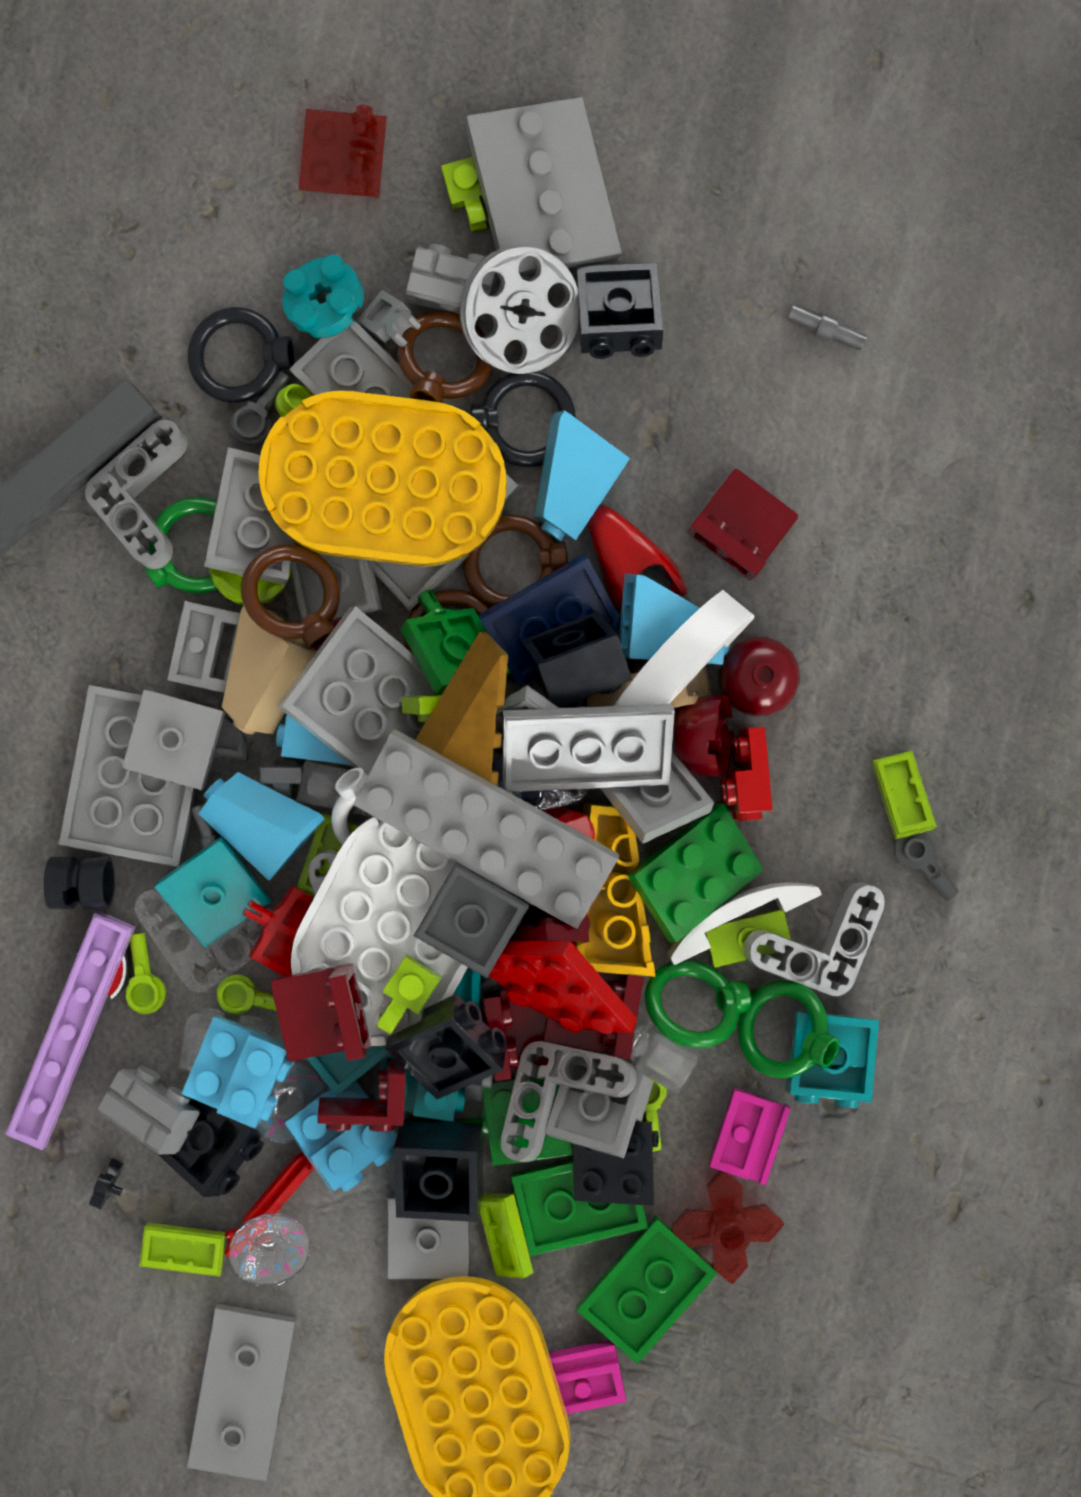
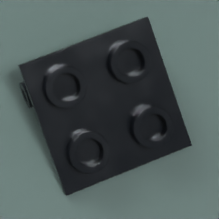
(615, 1179)

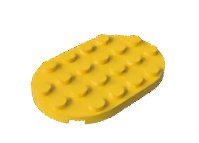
(382, 478)
(476, 1392)

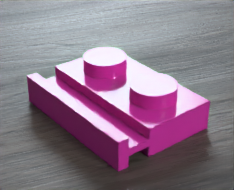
(749, 1136)
(588, 1376)

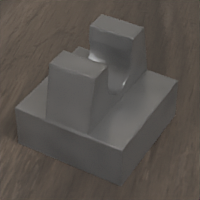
(283, 775)

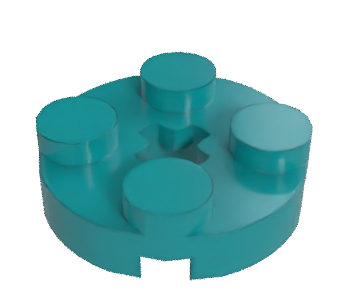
(312, 279)

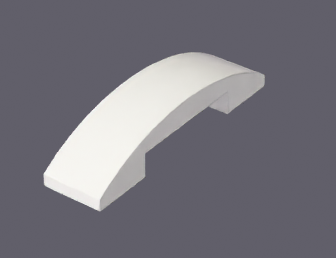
(687, 652)
(787, 896)

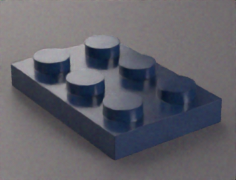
(545, 604)

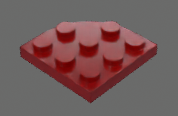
(562, 986)

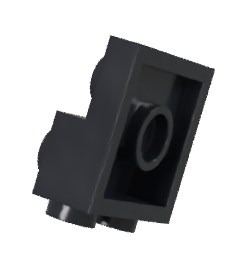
(620, 309)
(449, 1047)
(214, 1151)

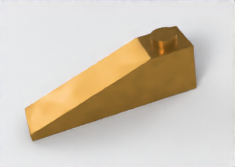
(465, 715)

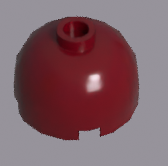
(759, 676)
(703, 736)

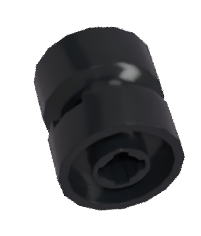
(74, 882)

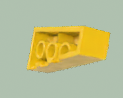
(617, 915)

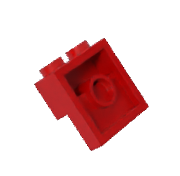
(748, 788)

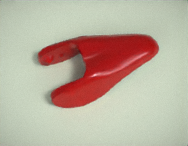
(626, 550)

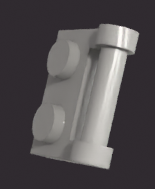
(199, 645)

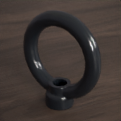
(277, 354)
(487, 412)

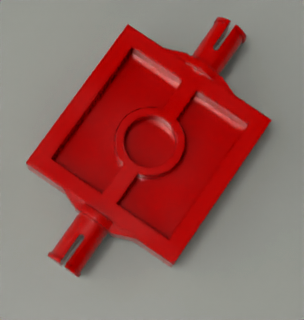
(278, 929)

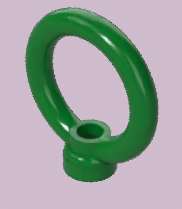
(169, 573)
(730, 999)
(817, 1046)

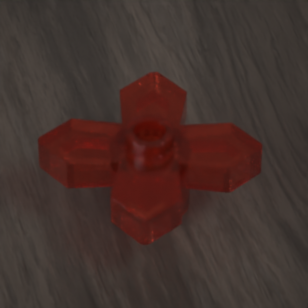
(707, 1227)

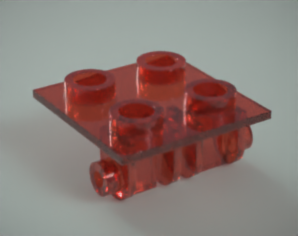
(343, 152)

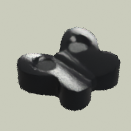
(106, 1185)

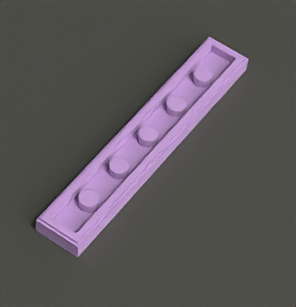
(70, 1030)

